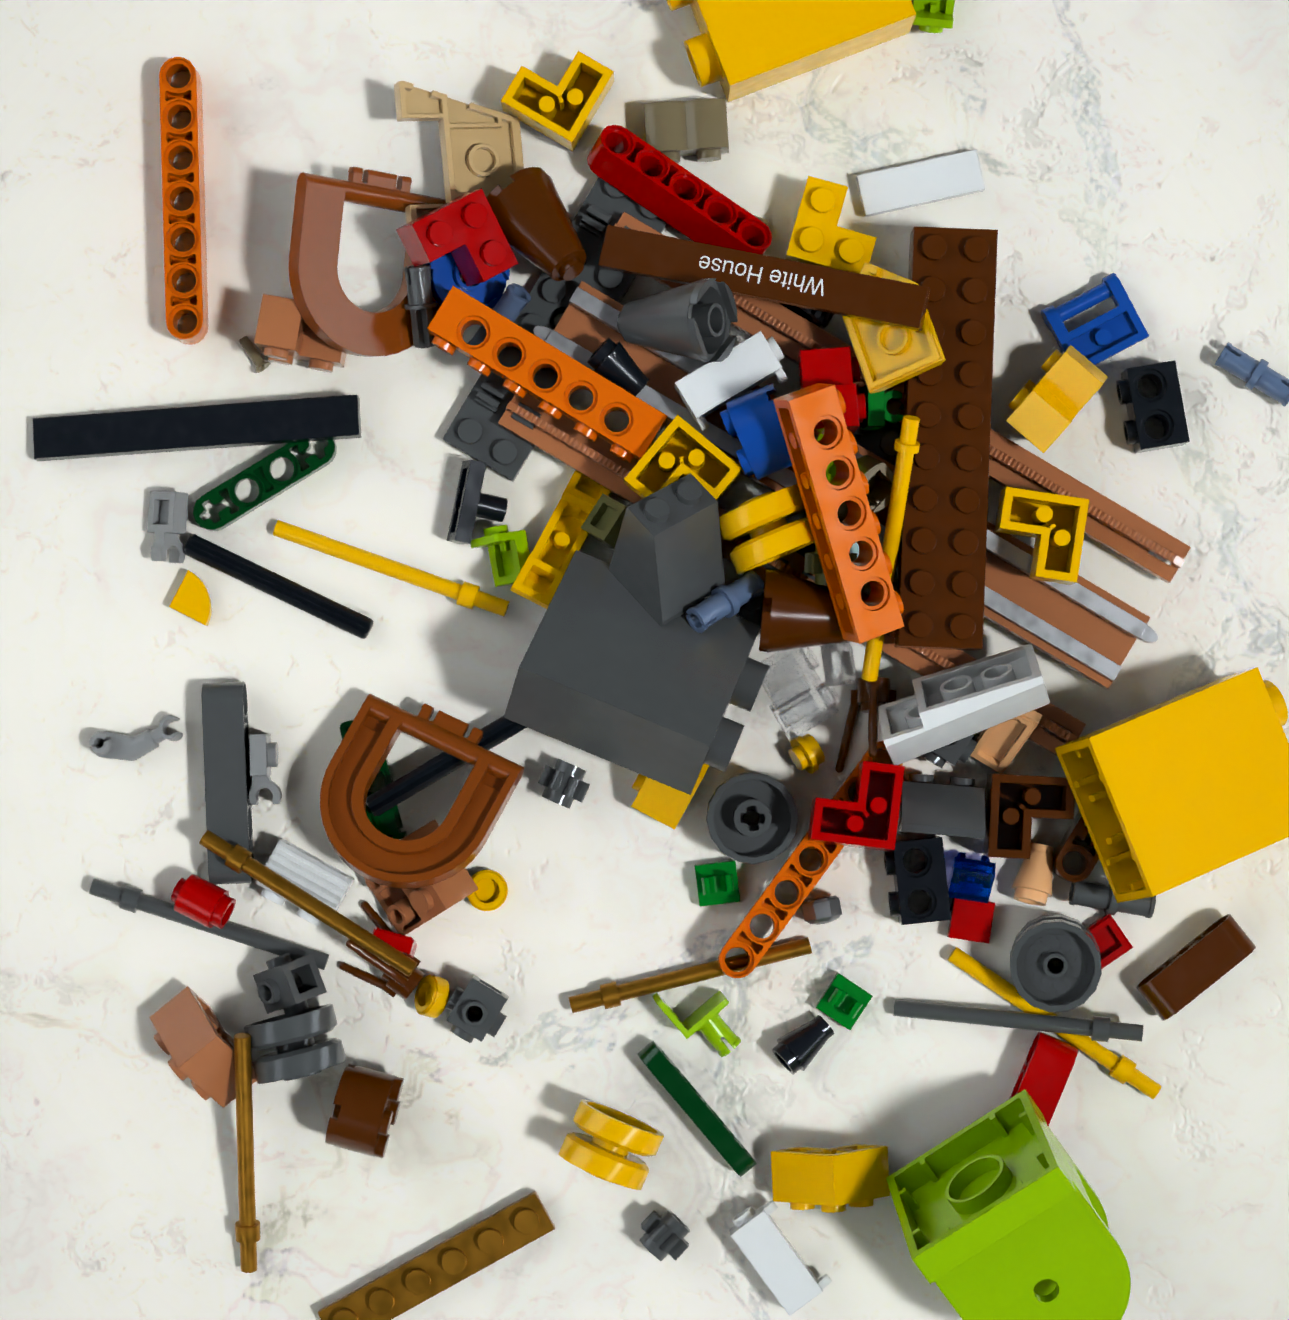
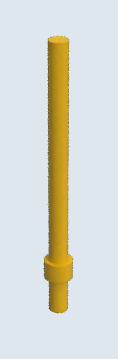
(467, 595)
(1120, 1067)

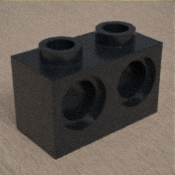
(1165, 406)
(929, 878)

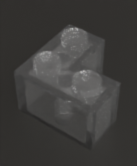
(797, 691)

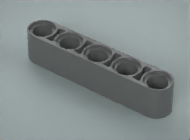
(227, 773)

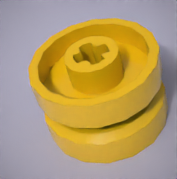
(767, 525)
(607, 1152)

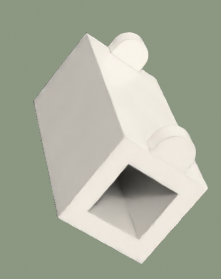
(723, 381)
(775, 1258)

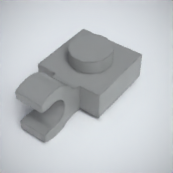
(166, 520)
(263, 757)

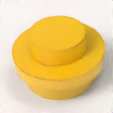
(806, 753)

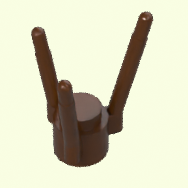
(869, 696)
(396, 981)

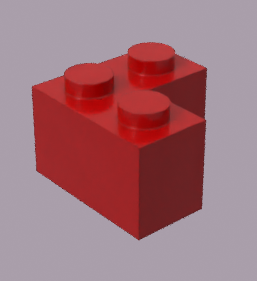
(465, 230)
(836, 368)
(867, 821)

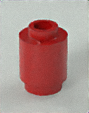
(203, 901)

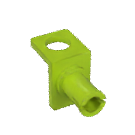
(706, 1021)

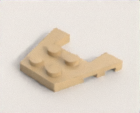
(476, 142)

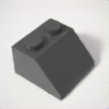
(941, 808)

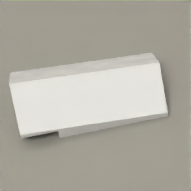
(962, 702)

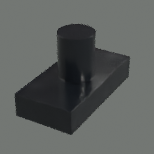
(472, 503)

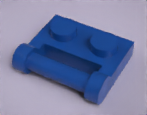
(1106, 333)

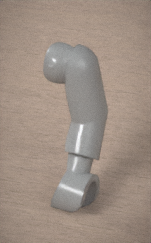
(129, 747)

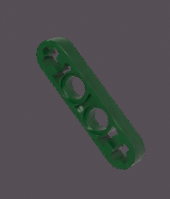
(268, 485)
(697, 1108)

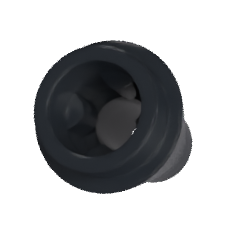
(617, 366)
(802, 1044)

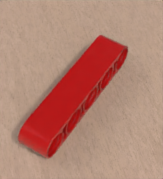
(674, 193)
(1046, 1072)

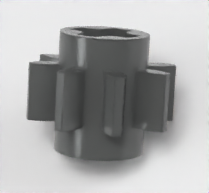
(564, 783)
(664, 1235)

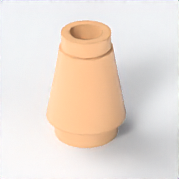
(1035, 876)

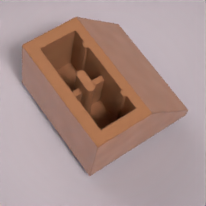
(415, 906)

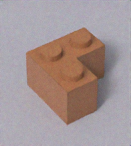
(286, 336)
(197, 1046)

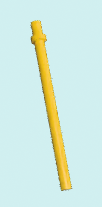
(906, 448)

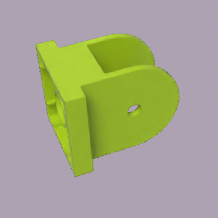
(1011, 1223)

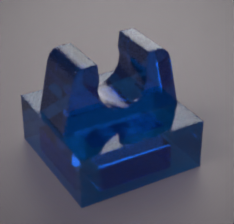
(971, 878)

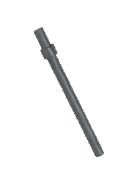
(133, 899)
(1099, 1028)

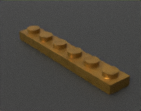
(445, 1263)

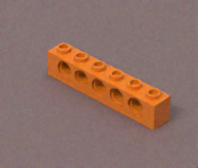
(462, 311)
(798, 416)

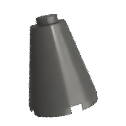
(683, 321)

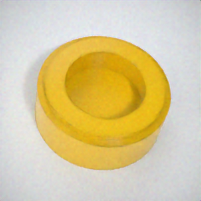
(491, 890)
(431, 996)

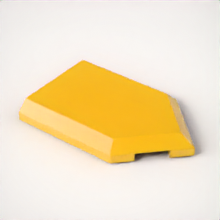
(892, 352)

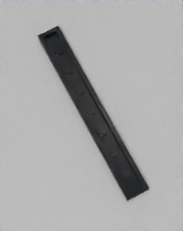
(197, 428)

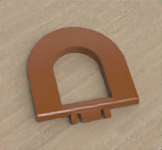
(315, 262)
(459, 836)

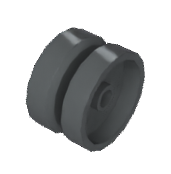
(776, 818)
(1055, 938)
(296, 1049)

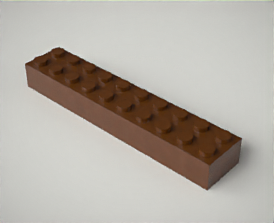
(949, 480)

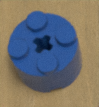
(759, 432)

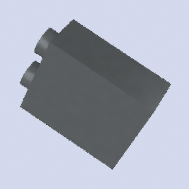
(634, 689)

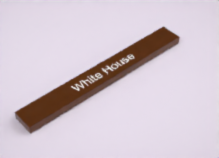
(766, 277)

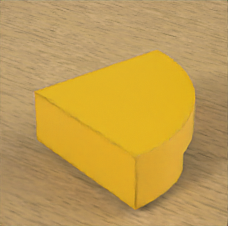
(193, 599)

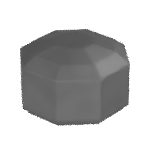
(821, 910)

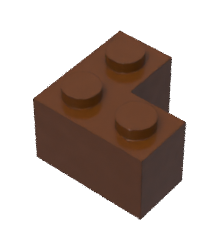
(1013, 803)

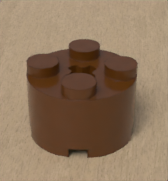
(364, 1110)

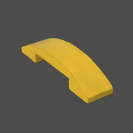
(558, 541)

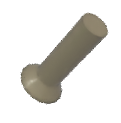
(257, 359)

